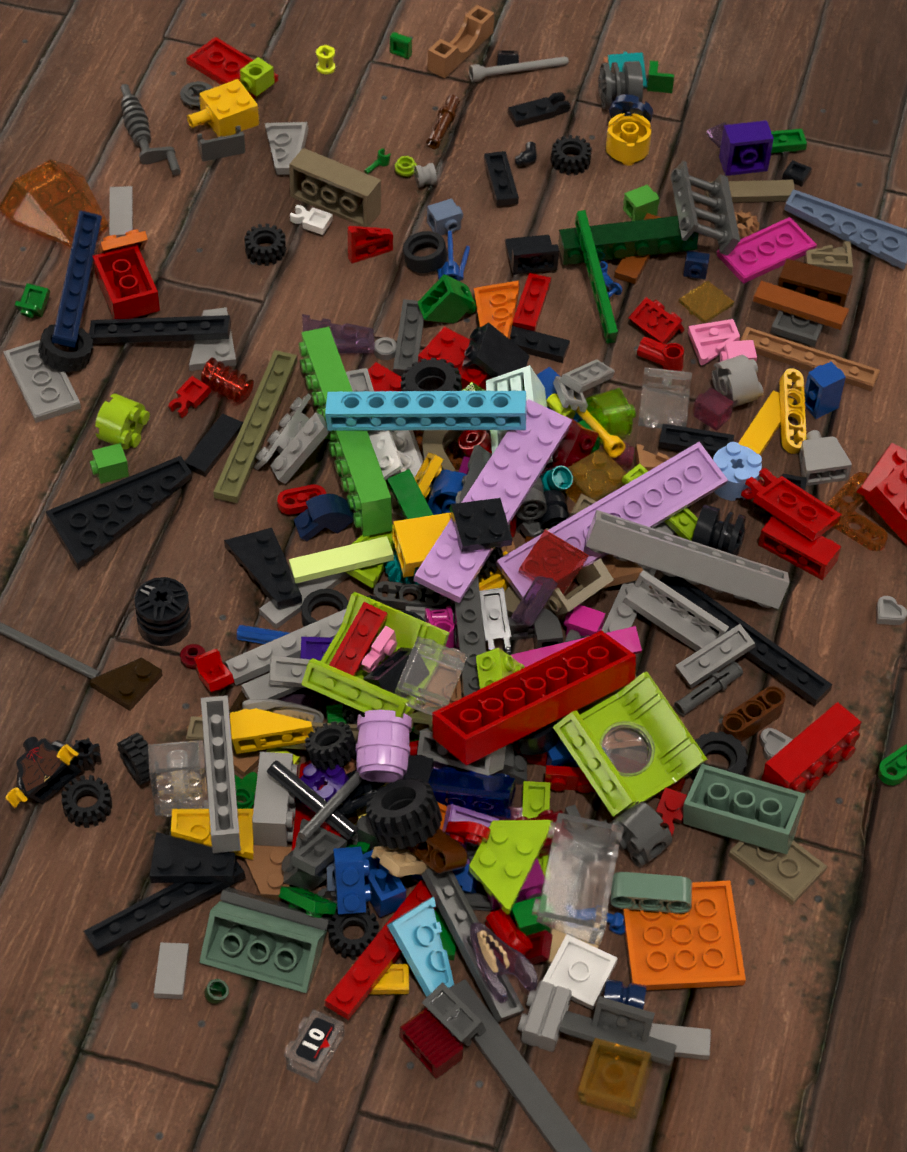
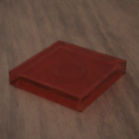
(555, 560)

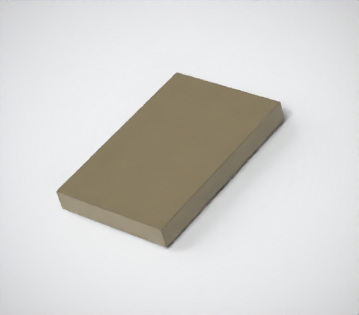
(785, 874)

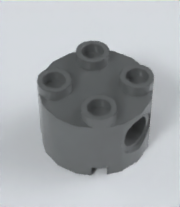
(642, 833)

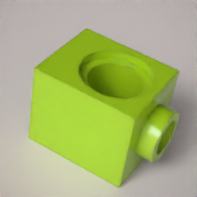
(257, 76)

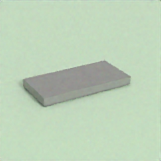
(43, 388)

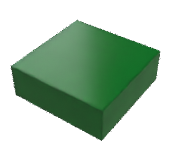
(400, 45)

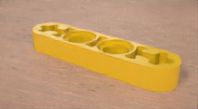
(790, 410)

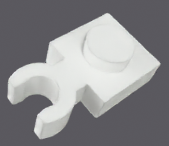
(312, 220)

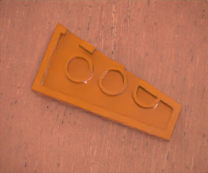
(497, 305)

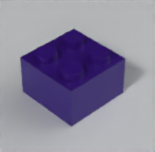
(746, 148)

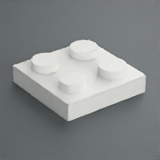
(581, 970)

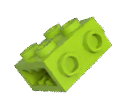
(495, 666)

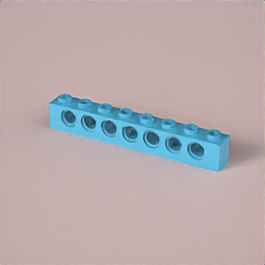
(426, 410)

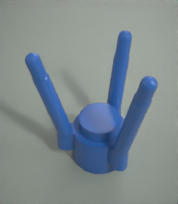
(450, 267)

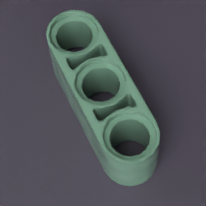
(651, 892)

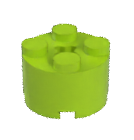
(121, 421)

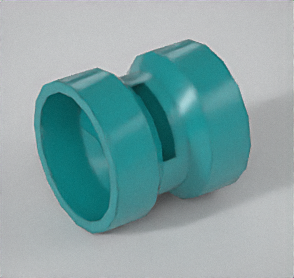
(557, 478)

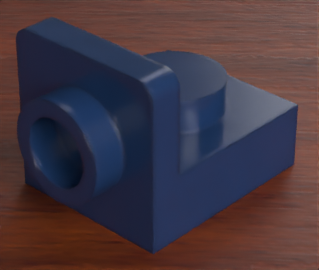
(696, 265)

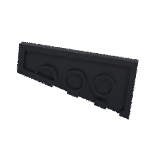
(267, 565)

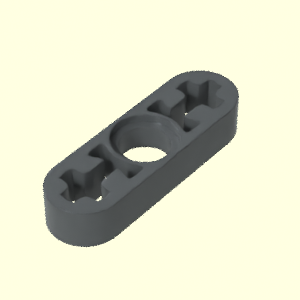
(403, 588)

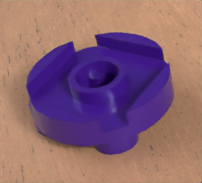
(317, 777)

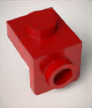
(213, 671)

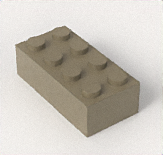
(335, 188)

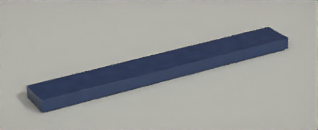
(76, 279)

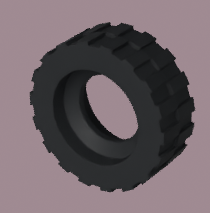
(65, 360)
(725, 744)

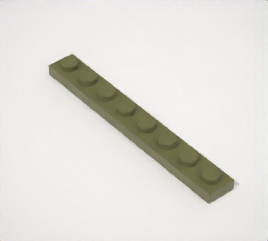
(255, 427)

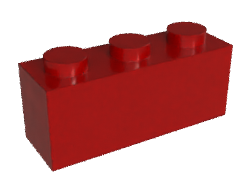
(811, 556)

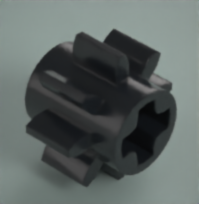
(87, 756)

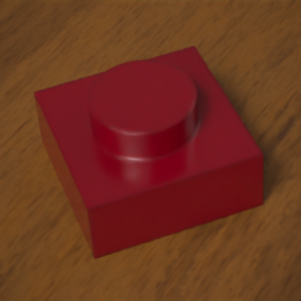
(541, 947)

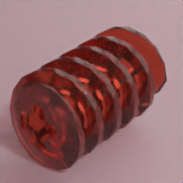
(226, 382)

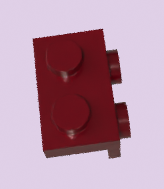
(574, 446)

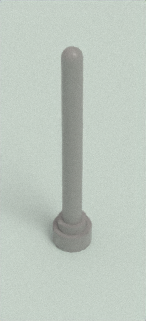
(478, 72)

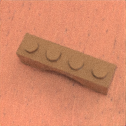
(476, 28)

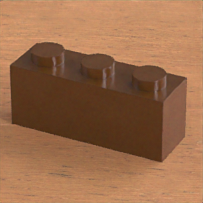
(816, 282)

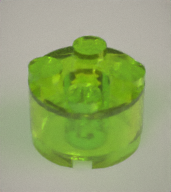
(612, 412)

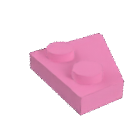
(710, 338)

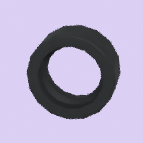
(427, 263)
(319, 598)

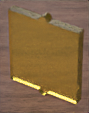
(706, 302)

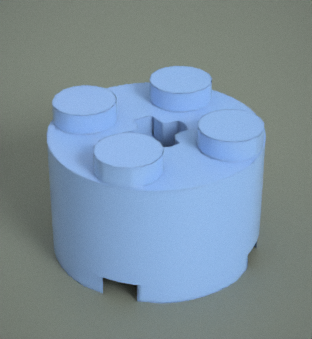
(738, 465)

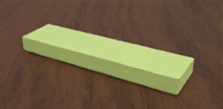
(341, 559)

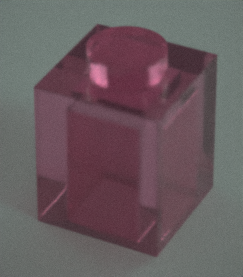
(713, 408)

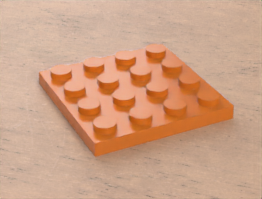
(687, 947)

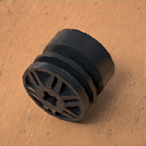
(717, 533)
(163, 611)

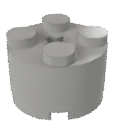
(737, 380)

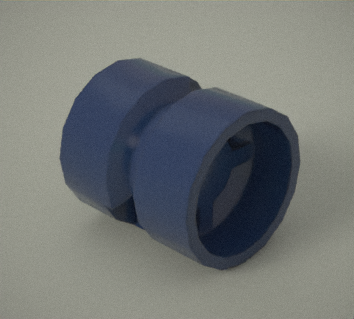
(632, 995)

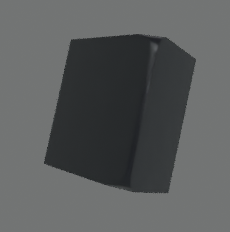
(507, 57)

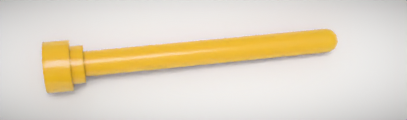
(612, 444)

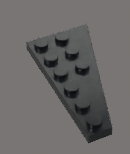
(104, 515)

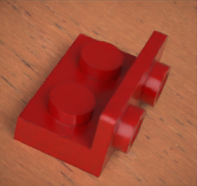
(655, 321)

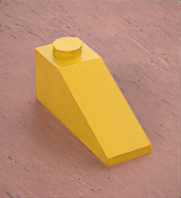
(264, 730)

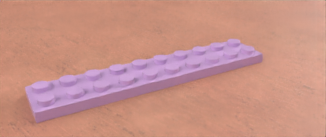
(506, 476)
(644, 501)

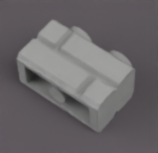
(545, 1015)

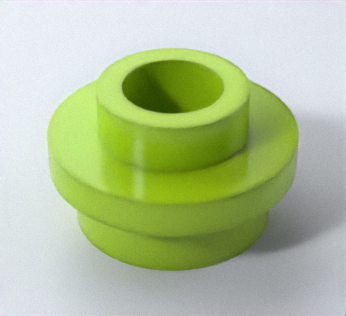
(405, 166)

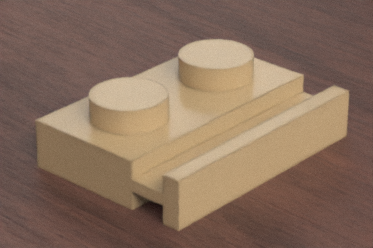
(399, 861)

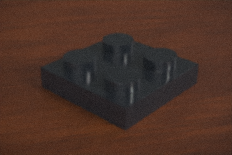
(481, 524)

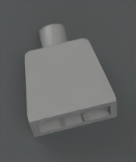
(823, 460)

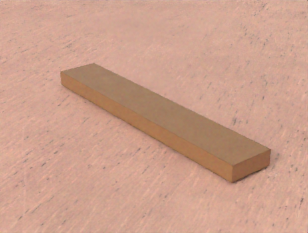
(809, 358)

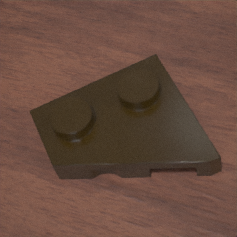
(128, 682)

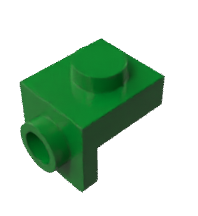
(33, 301)

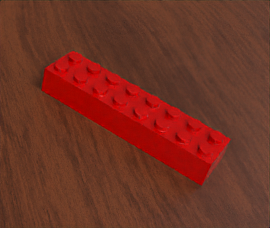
(533, 697)

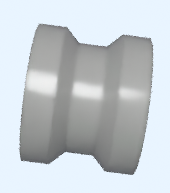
(425, 175)

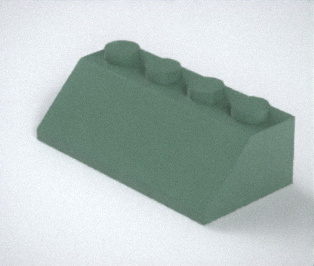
(743, 808)
(262, 946)

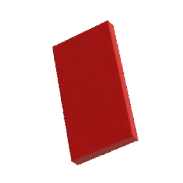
(220, 62)

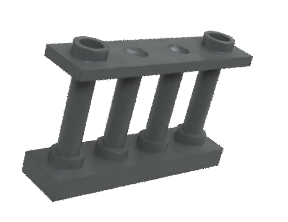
(719, 200)

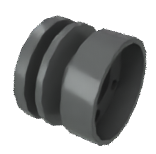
(618, 83)

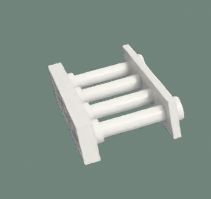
(396, 451)

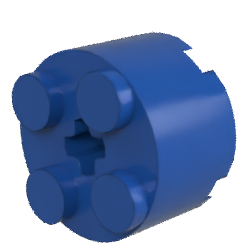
(445, 491)

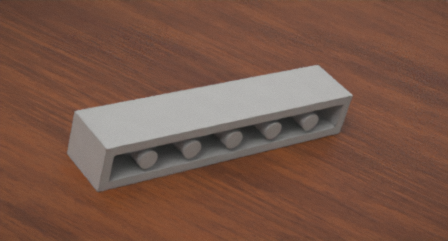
(220, 774)

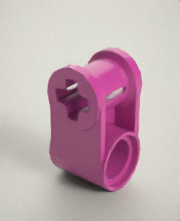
(442, 619)

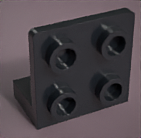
(532, 254)

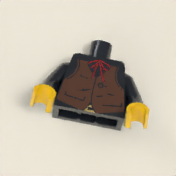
(43, 770)

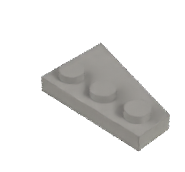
(286, 142)
(221, 350)

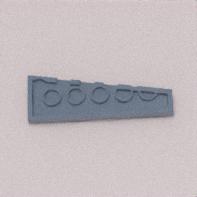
(863, 231)

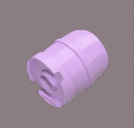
(383, 746)

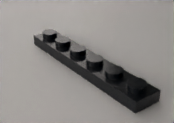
(160, 329)
(152, 912)

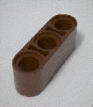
(757, 706)
(441, 852)

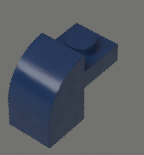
(322, 512)

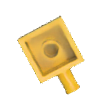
(225, 109)

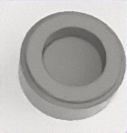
(385, 348)

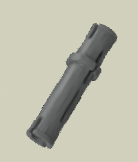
(716, 683)

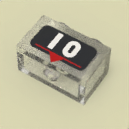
(314, 1045)

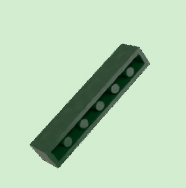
(628, 240)

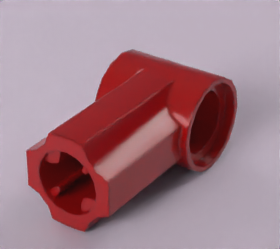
(669, 356)
(504, 927)

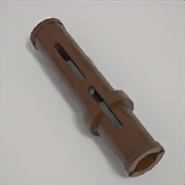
(445, 117)

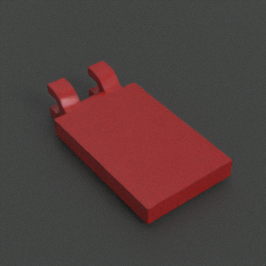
(791, 504)

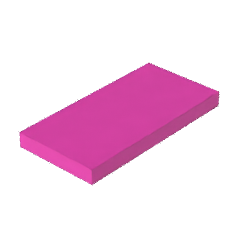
(767, 250)

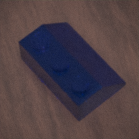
(474, 791)

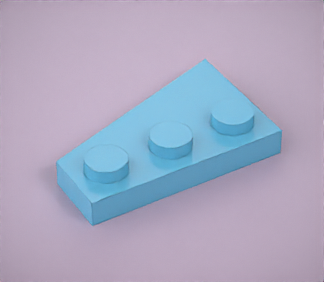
(422, 947)

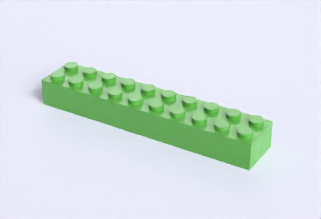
(352, 448)

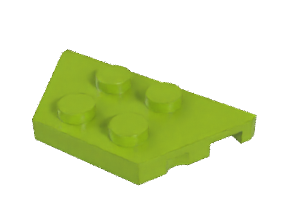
(508, 857)

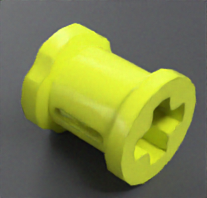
(325, 59)

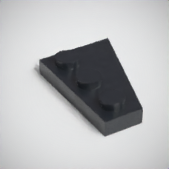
(189, 862)

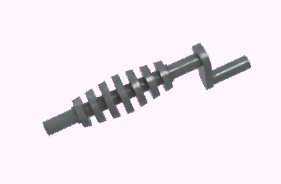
(138, 128)

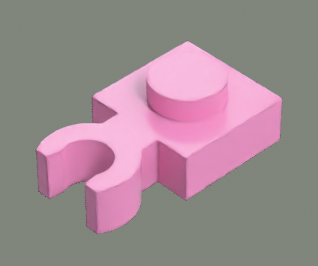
(383, 646)

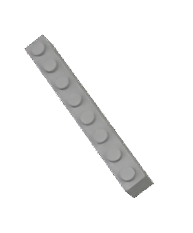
(687, 560)

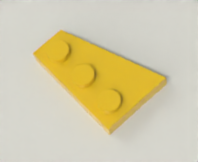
(195, 827)

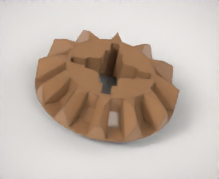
(751, 225)

